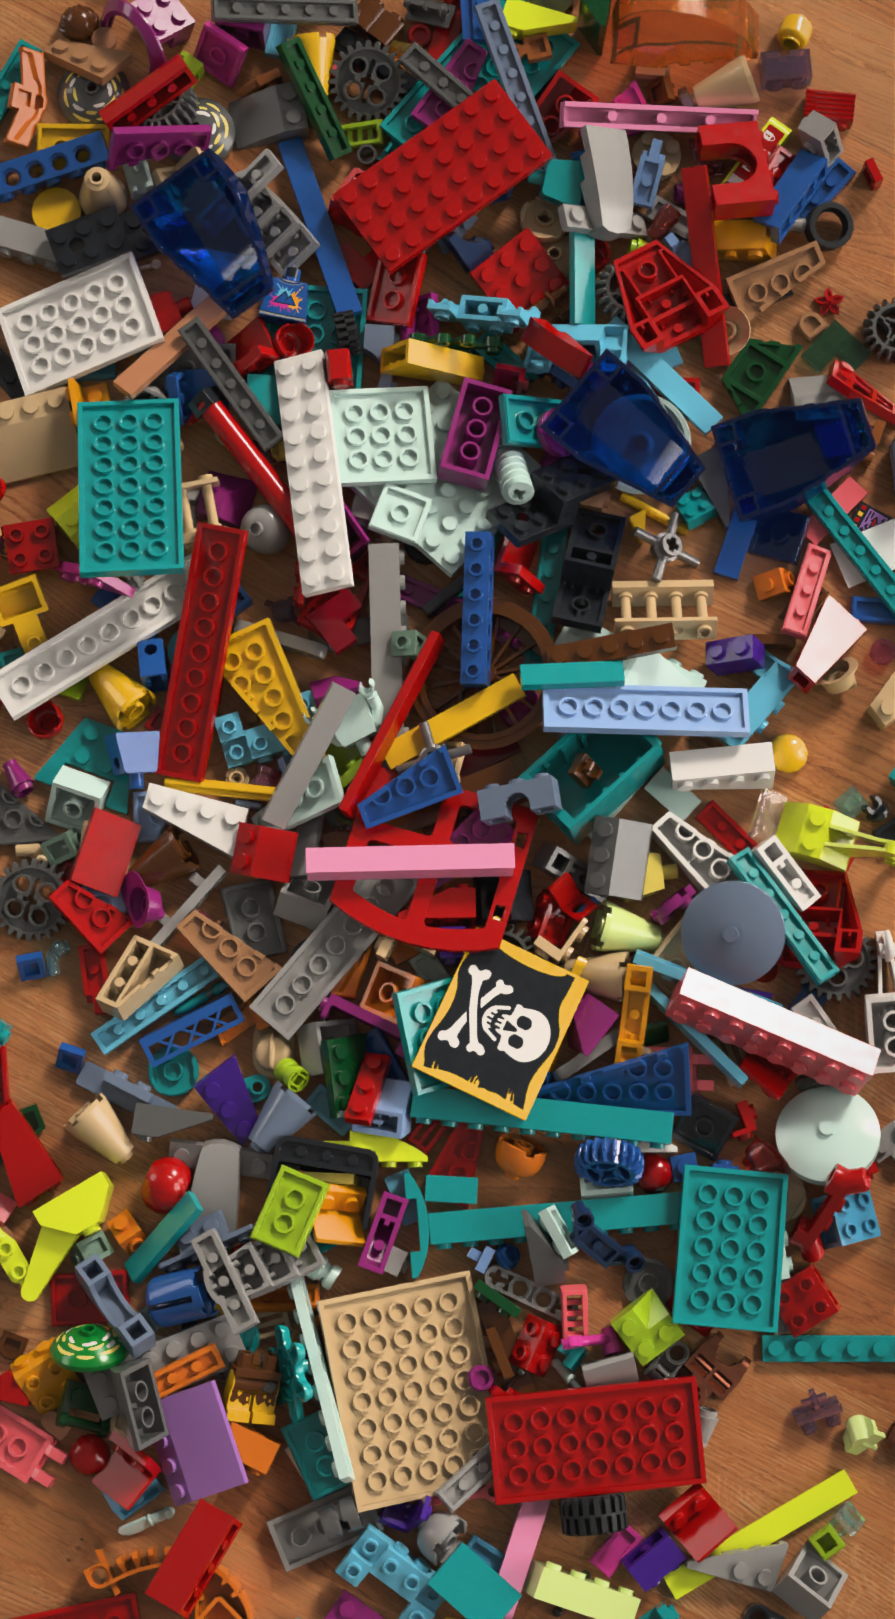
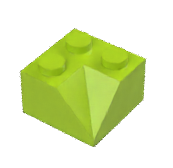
(647, 1326)

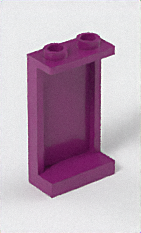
(370, 1019)

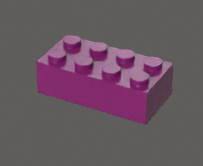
(473, 435)

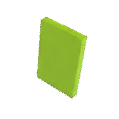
(290, 1211)

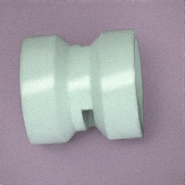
(326, 1274)

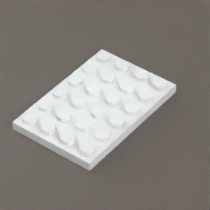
(80, 325)

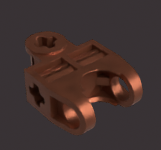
(727, 1375)

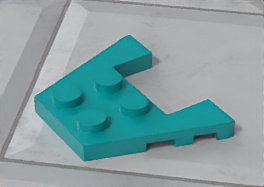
(88, 751)

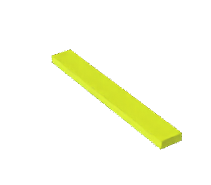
(771, 1527)

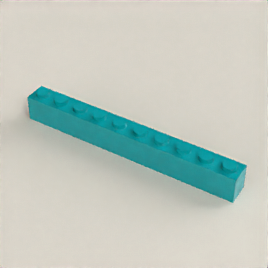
(547, 1116)
(507, 1222)

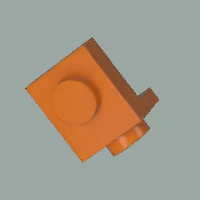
(774, 583)
(127, 1231)

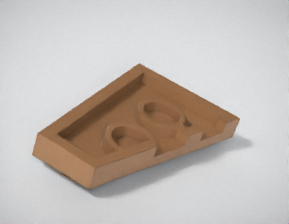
(87, 60)

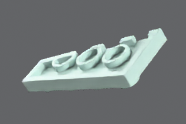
(320, 796)

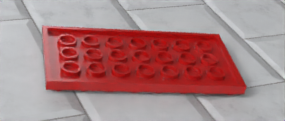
(442, 176)
(595, 1440)

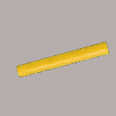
(651, 511)

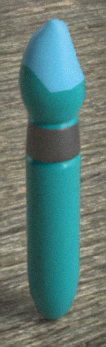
(201, 998)

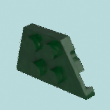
(758, 372)

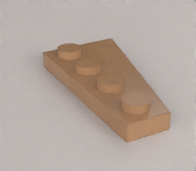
(769, 281)
(235, 962)

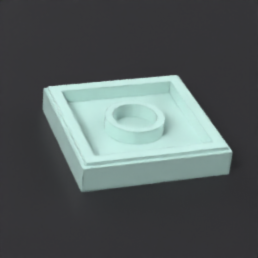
(400, 514)

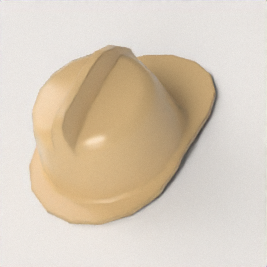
(840, 676)
(269, 1049)

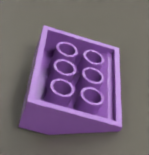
(200, 1447)

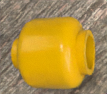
(794, 32)

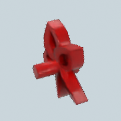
(829, 302)

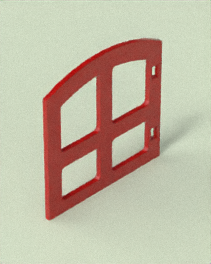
(413, 928)

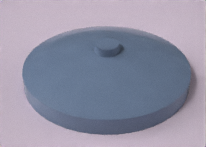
(733, 932)

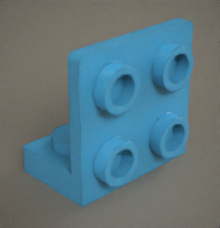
(852, 1224)

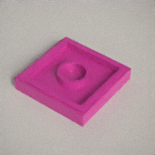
(220, 54)

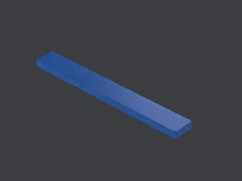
(319, 224)

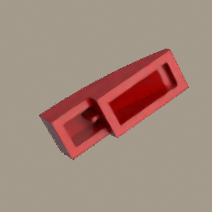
(556, 346)

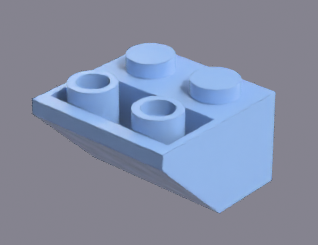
(392, 1112)

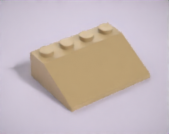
(37, 436)

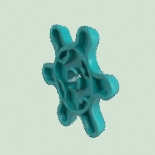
(293, 1366)

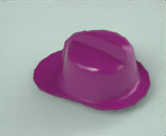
(141, 901)

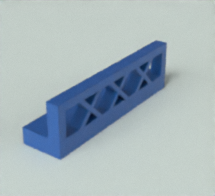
(183, 1022)

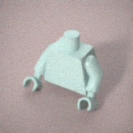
(360, 720)

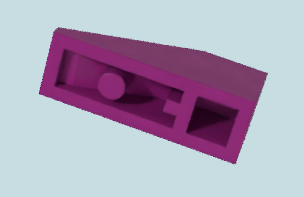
(383, 1232)

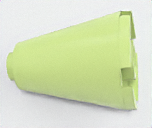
(621, 930)

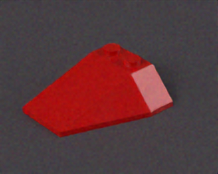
(665, 298)
(830, 919)

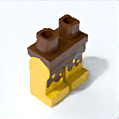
(252, 1388)

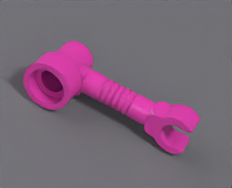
(608, 1340)

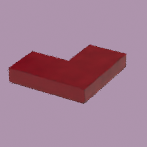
(330, 620)

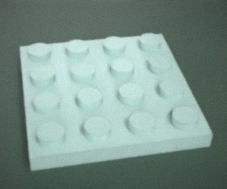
(383, 436)

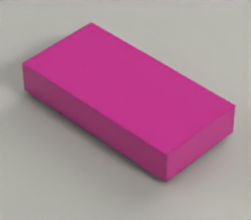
(613, 1549)

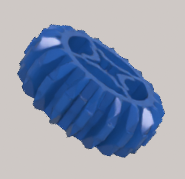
(609, 1162)

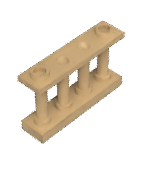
(204, 483)
(666, 593)

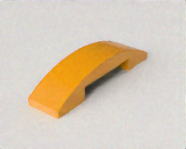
(634, 1012)

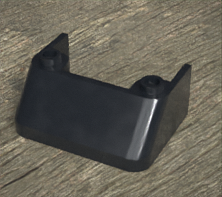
(328, 1157)

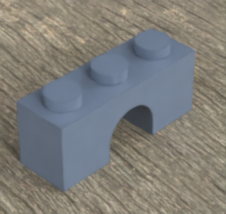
(497, 800)

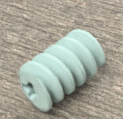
(514, 477)

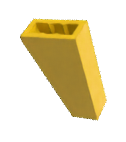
(430, 362)

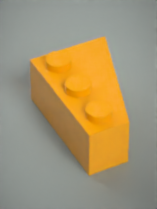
(744, 241)

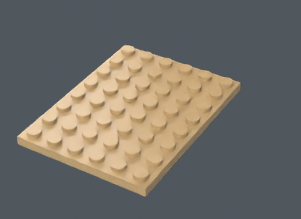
(403, 1386)

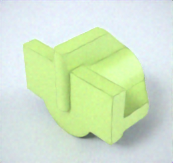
(861, 1434)

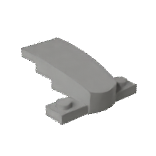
(605, 189)
(283, 233)
(219, 1173)
(249, 1274)

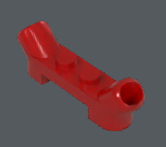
(838, 1185)

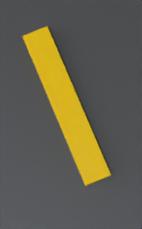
(457, 719)

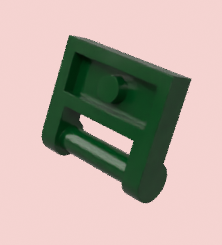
(78, 1396)

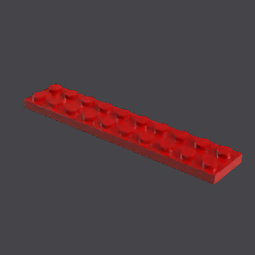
(201, 651)

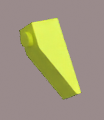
(530, 19)

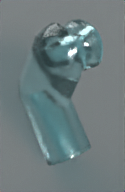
(53, 955)

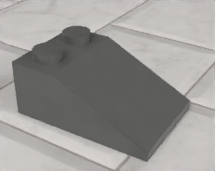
(268, 117)

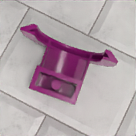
(156, 23)

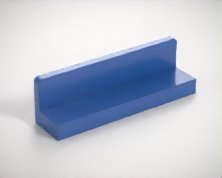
(795, 191)

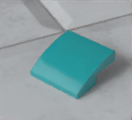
(266, 391)

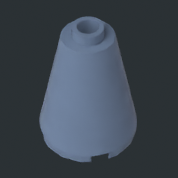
(280, 1116)

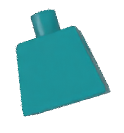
(559, 182)

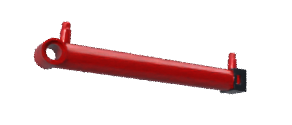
(210, 406)

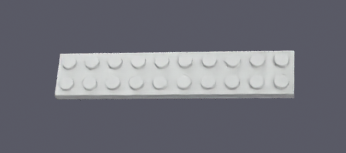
(313, 474)
(92, 642)

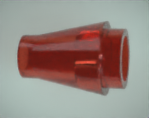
(664, 220)

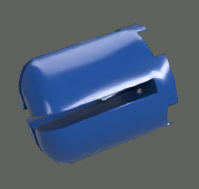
(179, 1297)

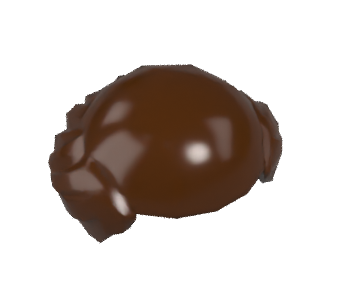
(78, 23)

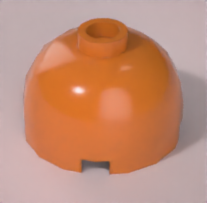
(519, 1156)

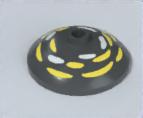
(82, 105)
(221, 125)

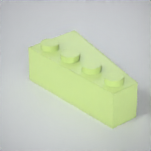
(579, 1594)

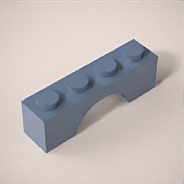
(376, 338)
(122, 1318)

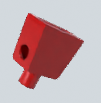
(168, 311)

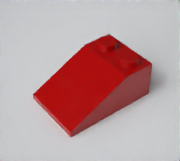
(451, 908)

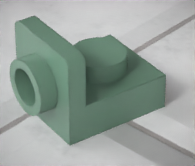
(407, 643)
(61, 847)
(89, 1246)

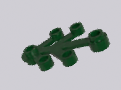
(492, 344)

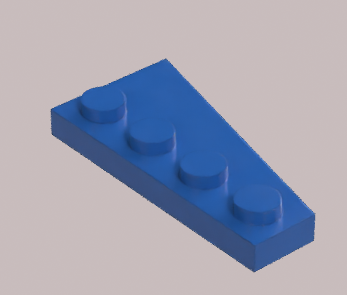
(417, 787)

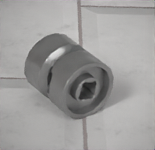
(340, 1518)

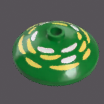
(88, 1348)

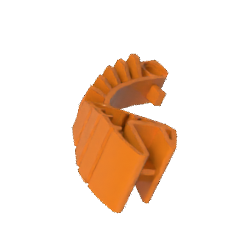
(220, 1599)

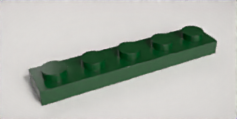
(314, 98)

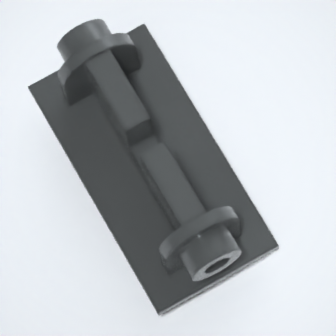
(429, 12)

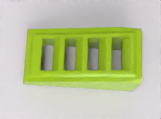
(369, 126)

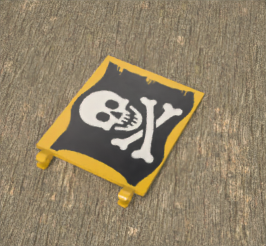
(501, 1026)

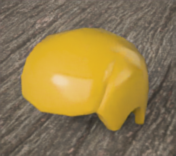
(789, 753)

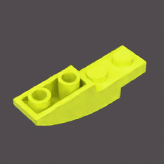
(389, 1150)

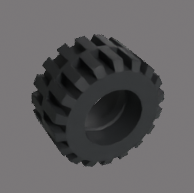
(593, 1514)

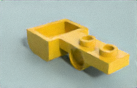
(20, 605)

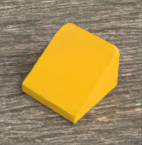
(637, 520)

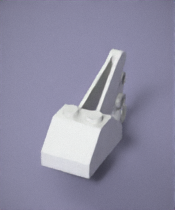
(880, 1008)

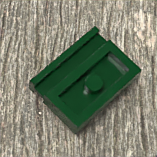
(505, 1306)

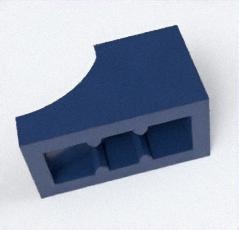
(470, 251)

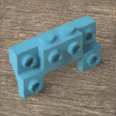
(483, 314)
(592, 337)
(764, 696)
(254, 744)
(395, 1567)

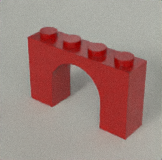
(744, 144)

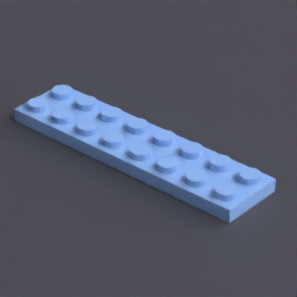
(648, 711)

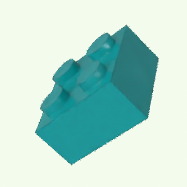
(695, 508)

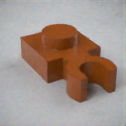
(535, 48)
(877, 431)

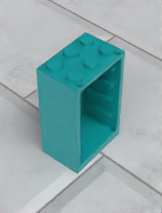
(625, 764)

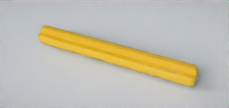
(221, 788)

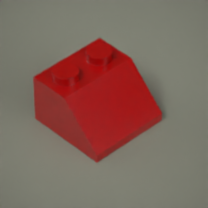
(264, 852)

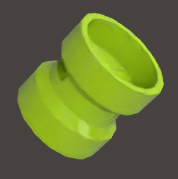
(291, 1074)

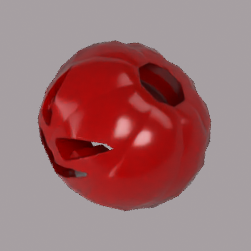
(166, 1184)

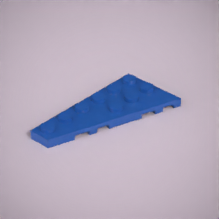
(646, 1082)

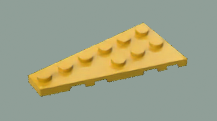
(266, 683)

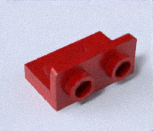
(549, 921)

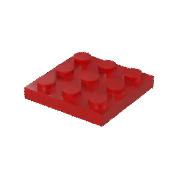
(519, 272)

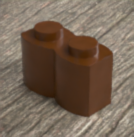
(378, 23)

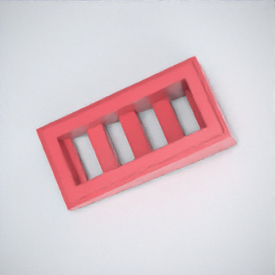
(574, 1289)

